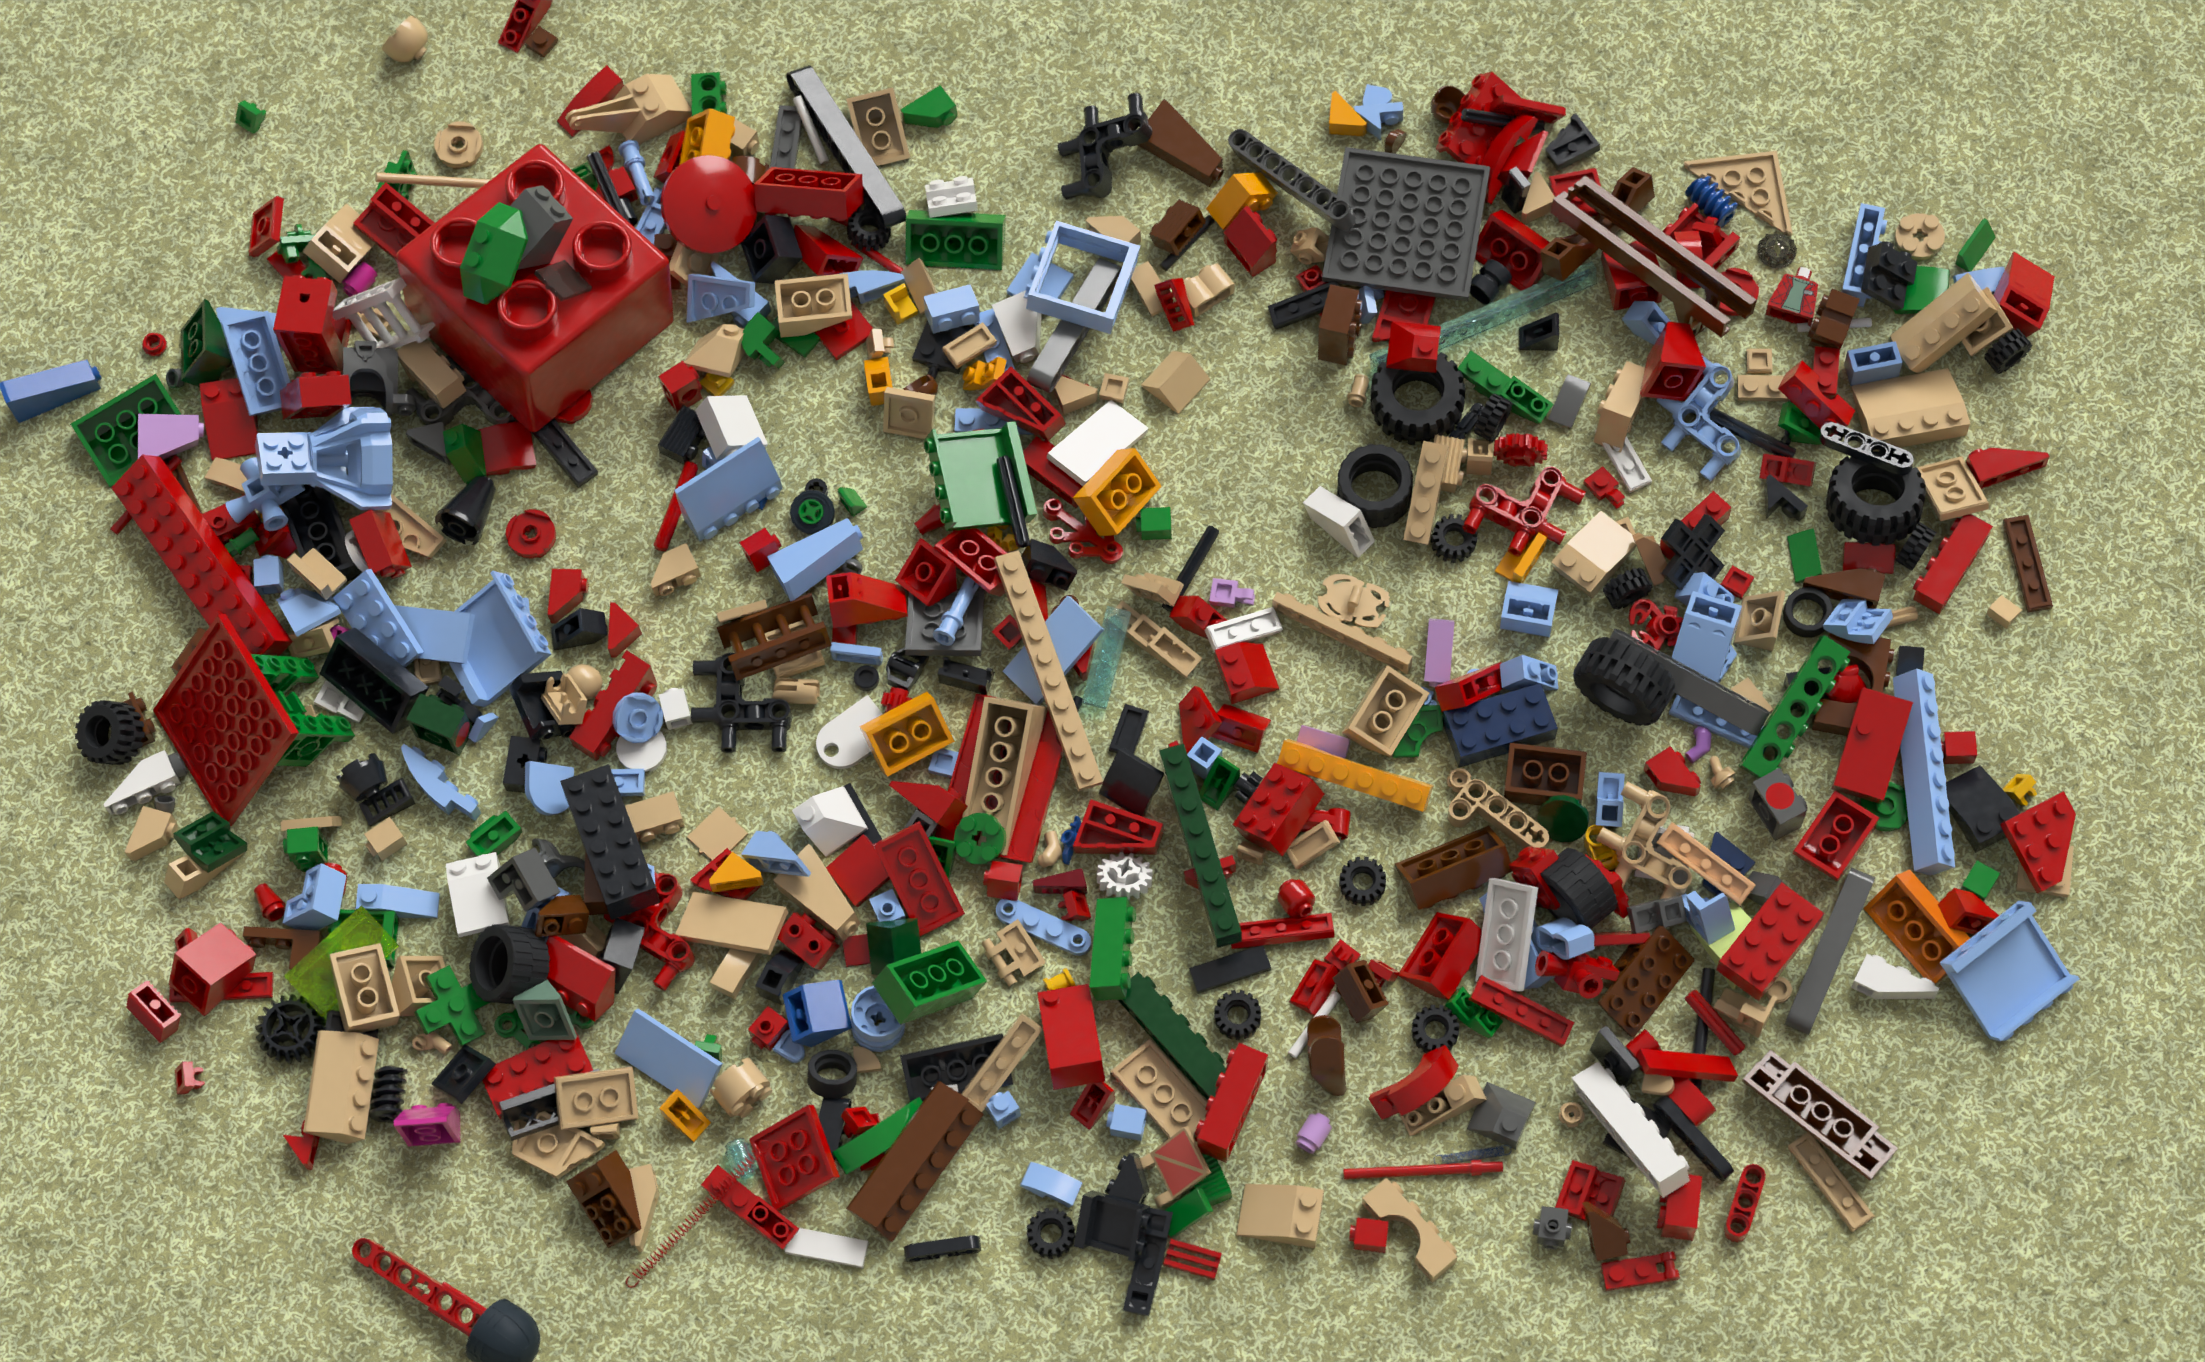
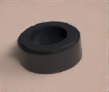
(866, 678)

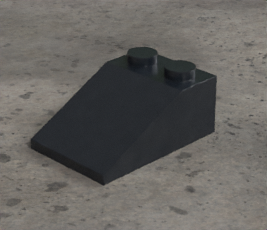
(1979, 807)

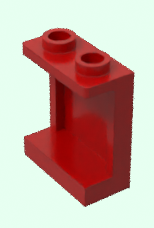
(1711, 256)

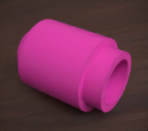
(359, 279)

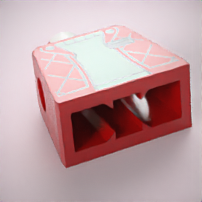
(1794, 298)

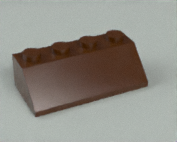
(1454, 867)

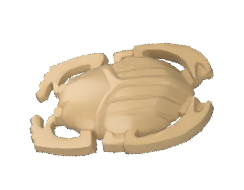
(1353, 600)

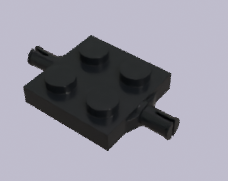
(930, 348)

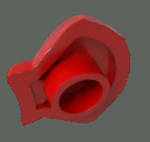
(1847, 685)

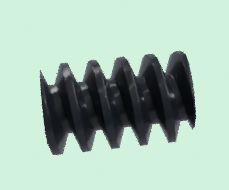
(386, 1093)

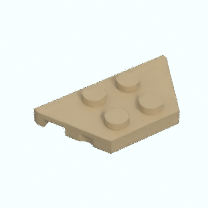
(555, 1149)

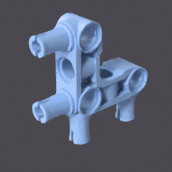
(1703, 429)

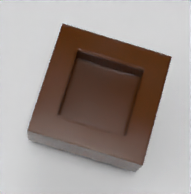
(541, 42)

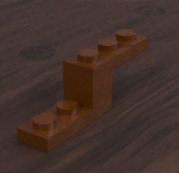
(301, 940)

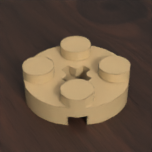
(450, 136)
(1928, 226)

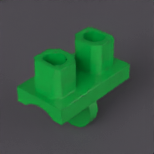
(294, 243)

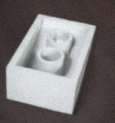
(473, 897)

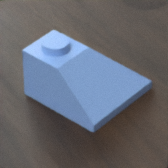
(306, 609)

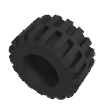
(125, 732)

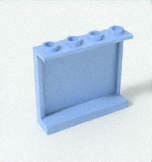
(501, 641)
(2008, 972)

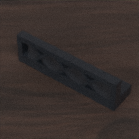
(527, 1107)

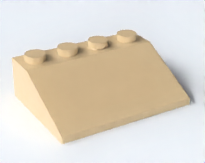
(1912, 409)

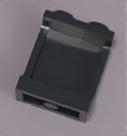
(535, 715)
(1113, 1225)

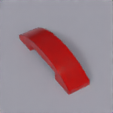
(1501, 148)

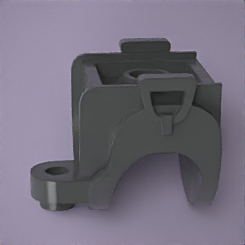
(375, 375)

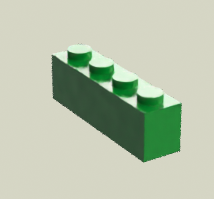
(1112, 949)

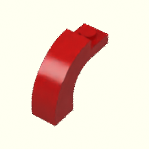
(1417, 1088)

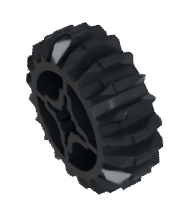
(282, 1034)

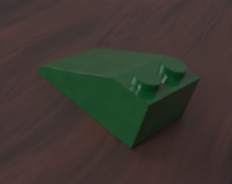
(203, 347)

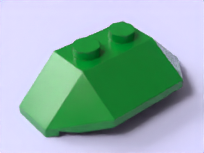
(493, 253)

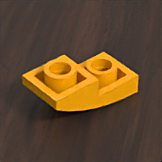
(983, 375)

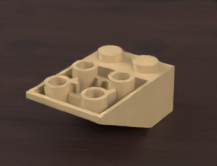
(339, 244)

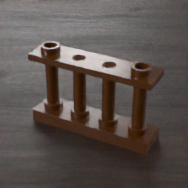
(779, 650)

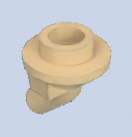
(1723, 777)

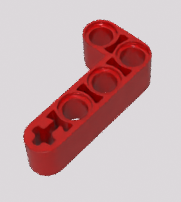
(1685, 1094)

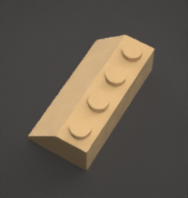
(1943, 324)
(341, 1086)

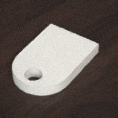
(847, 735)

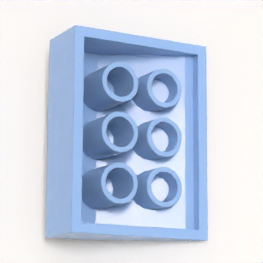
(728, 490)

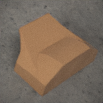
(1651, 557)

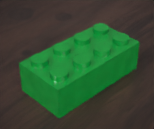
(929, 982)

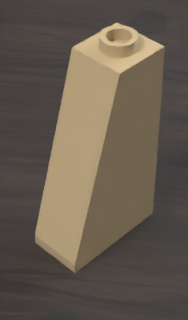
(819, 896)

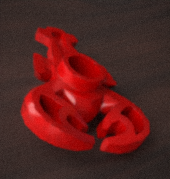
(1660, 627)

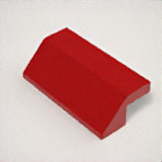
(391, 220)

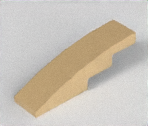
(1160, 642)

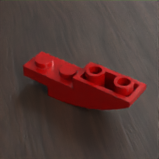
(750, 1208)

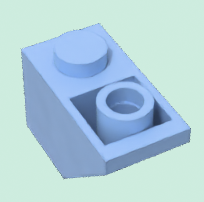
(1703, 584)
(1527, 671)

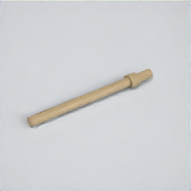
(430, 180)

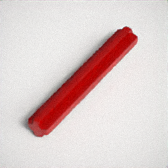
(673, 511)

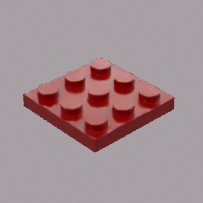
(797, 1157)

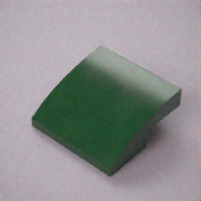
(210, 841)

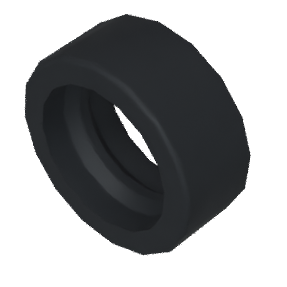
(1795, 626)
(832, 1088)

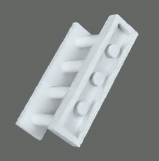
(377, 298)

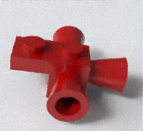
(1578, 973)

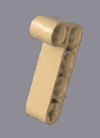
(1501, 820)

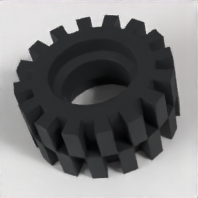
(865, 238)
(2008, 351)
(1493, 417)
(1915, 546)
(1450, 551)
(1627, 588)
(1362, 866)
(1232, 1000)
(1435, 1014)
(1039, 1222)

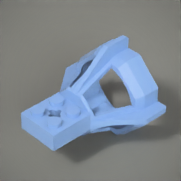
(350, 441)

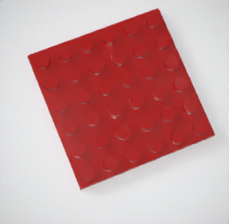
(225, 720)

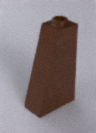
(1182, 145)

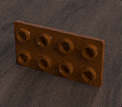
(1644, 979)

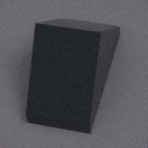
(1540, 334)

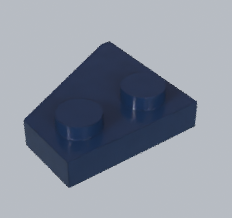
(1730, 854)

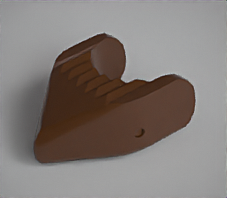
(1326, 1054)

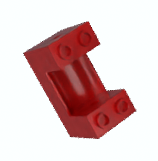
(307, 325)

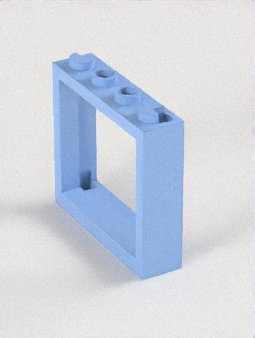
(1092, 243)

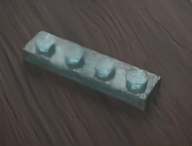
(1106, 657)

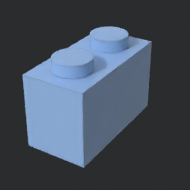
(951, 309)

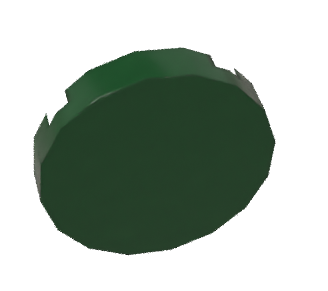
(1563, 818)

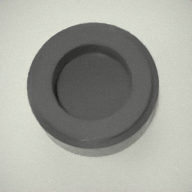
(178, 764)

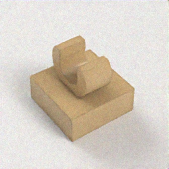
(877, 344)

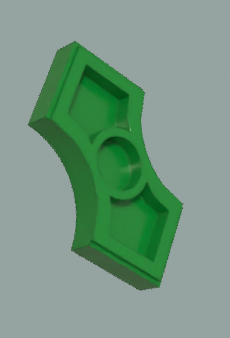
(1425, 723)

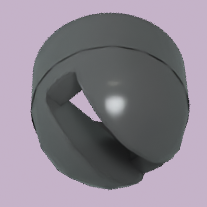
(173, 378)
(855, 563)
(164, 803)

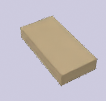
(969, 345)
(1312, 844)

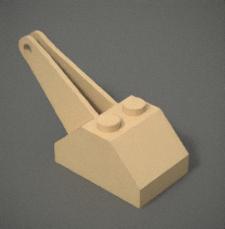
(638, 111)

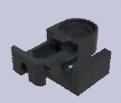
(450, 692)

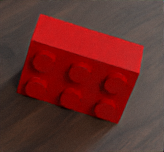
(1278, 809)

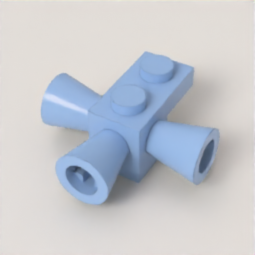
(263, 498)

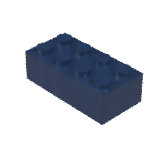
(1490, 725)

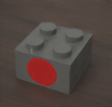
(1778, 803)

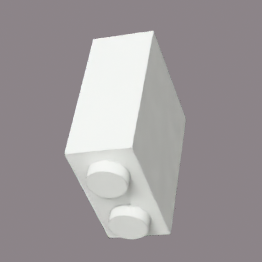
(728, 423)

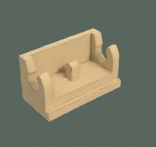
(565, 701)

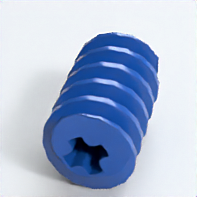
(1711, 201)

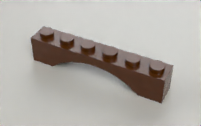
(1568, 253)

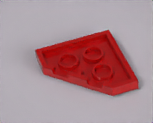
(2042, 839)

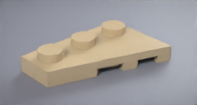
(414, 532)

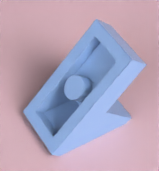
(1380, 113)

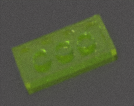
(314, 974)

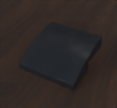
(1131, 782)

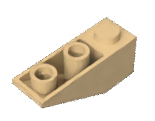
(1453, 1100)
(646, 1197)

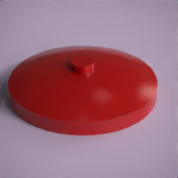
(708, 204)

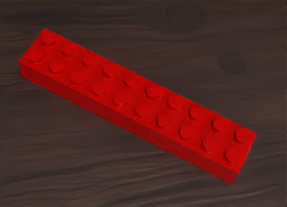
(197, 555)

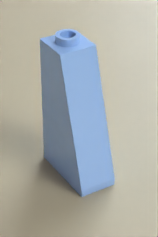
(815, 557)

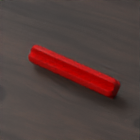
(1715, 1022)

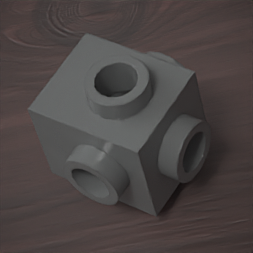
(1556, 1219)

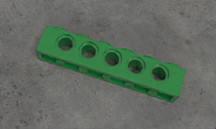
(1824, 649)

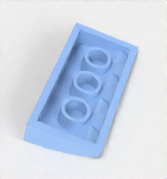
(256, 361)

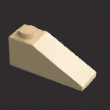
(187, 877)

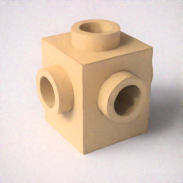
(1310, 245)

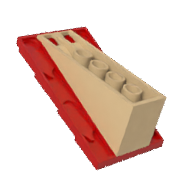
(1007, 770)

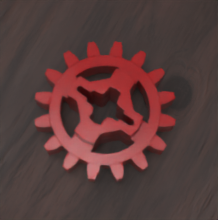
(1520, 450)

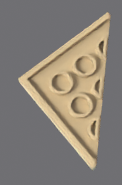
(1750, 181)

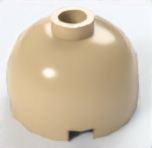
(407, 41)

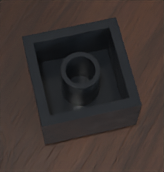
(771, 249)

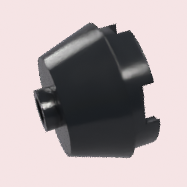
(363, 778)

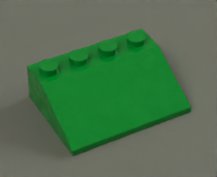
(112, 429)

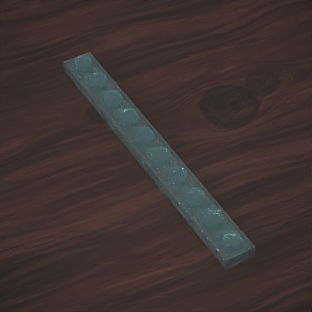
(1506, 309)

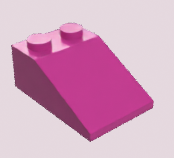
(429, 1125)

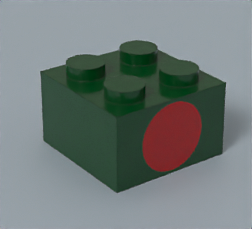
(440, 723)

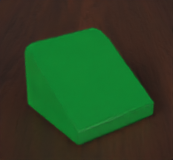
(851, 500)

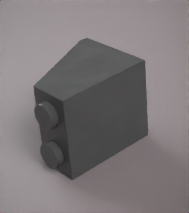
(545, 225)

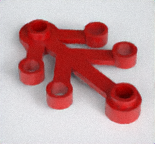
(1082, 533)

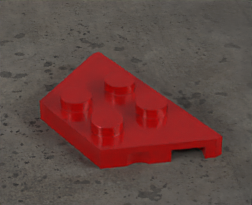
(1402, 308)

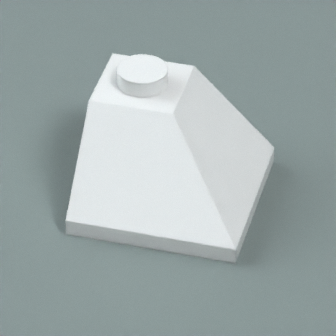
(830, 820)

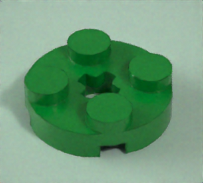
(991, 829)

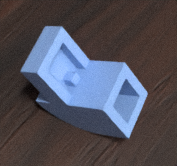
(1608, 799)

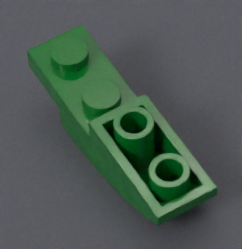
(1490, 381)

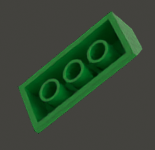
(956, 240)

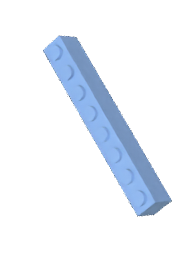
(1925, 775)

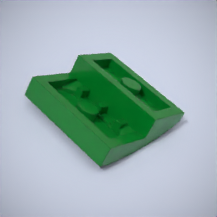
(1928, 285)

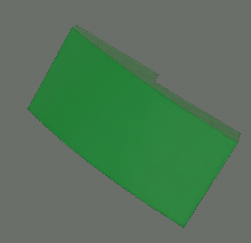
(1472, 1014)

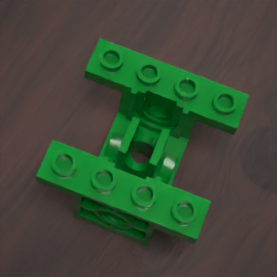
(314, 732)

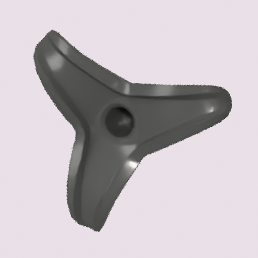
(553, 860)

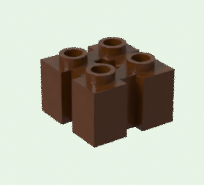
(1834, 320)

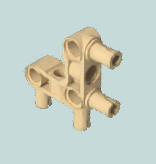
(1642, 834)

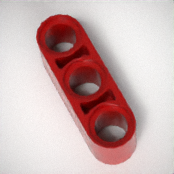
(1747, 1191)

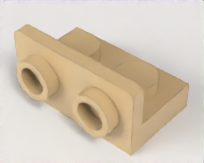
(1154, 587)

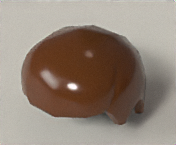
(1446, 103)
(924, 385)

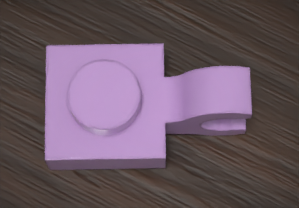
(1226, 593)

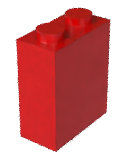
(380, 543)

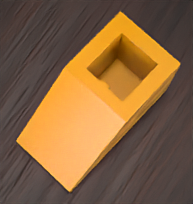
(878, 379)

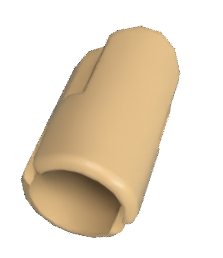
(797, 690)

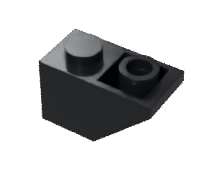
(1048, 565)
(779, 976)
(1131, 1180)

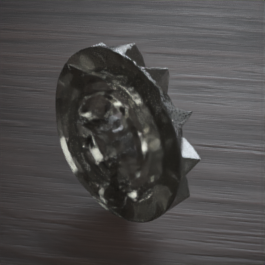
(1767, 253)

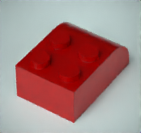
(1836, 836)

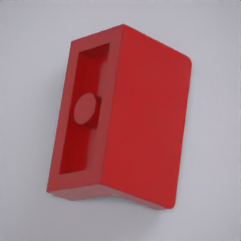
(1241, 728)

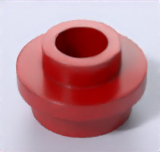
(151, 338)

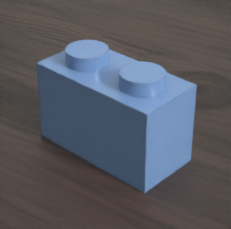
(1873, 363)

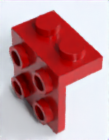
(1527, 871)

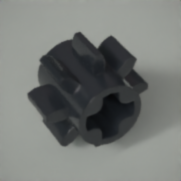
(1246, 786)

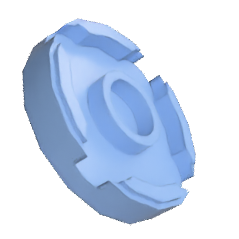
(637, 717)

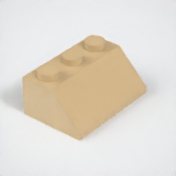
(1385, 712)

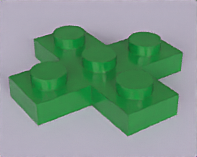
(452, 1007)

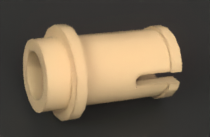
(1358, 392)

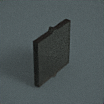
(562, 280)

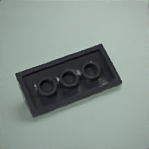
(948, 1064)

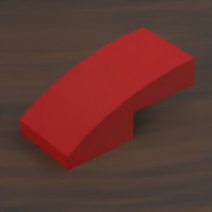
(1788, 469)

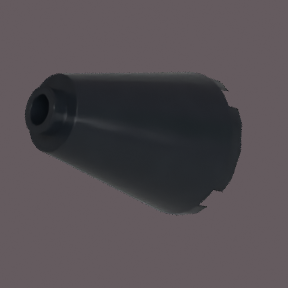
(467, 511)

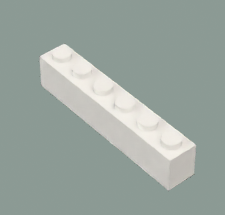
(1631, 1129)

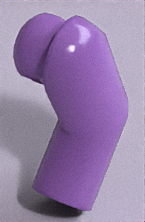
(1702, 746)

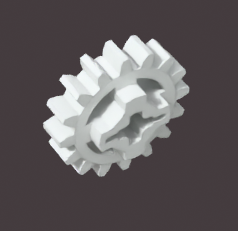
(1124, 876)

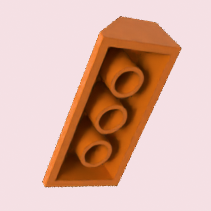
(1915, 924)

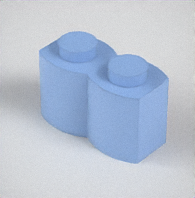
(1565, 938)

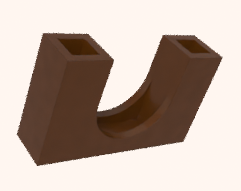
(1872, 659)

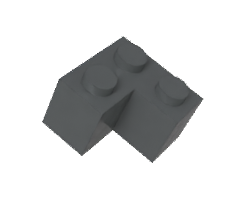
(526, 878)

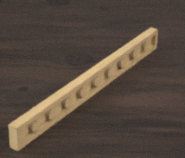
(1048, 671)

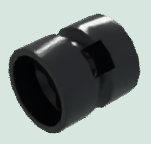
(1489, 281)

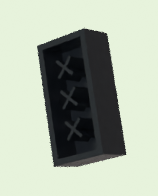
(372, 679)

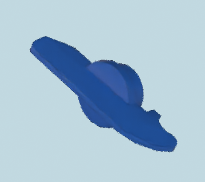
(1068, 839)

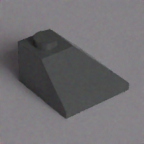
(1501, 1115)

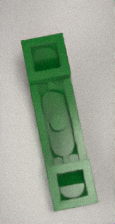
(875, 1139)

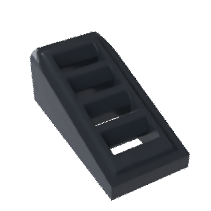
(399, 805)

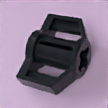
(904, 668)

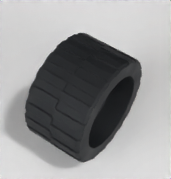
(1379, 459)
(1580, 889)
(507, 962)

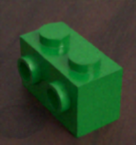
(306, 847)

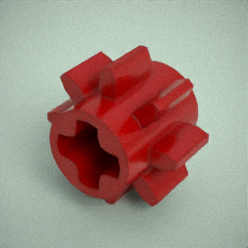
(895, 698)

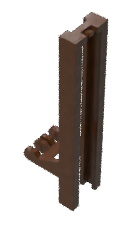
(1687, 304)

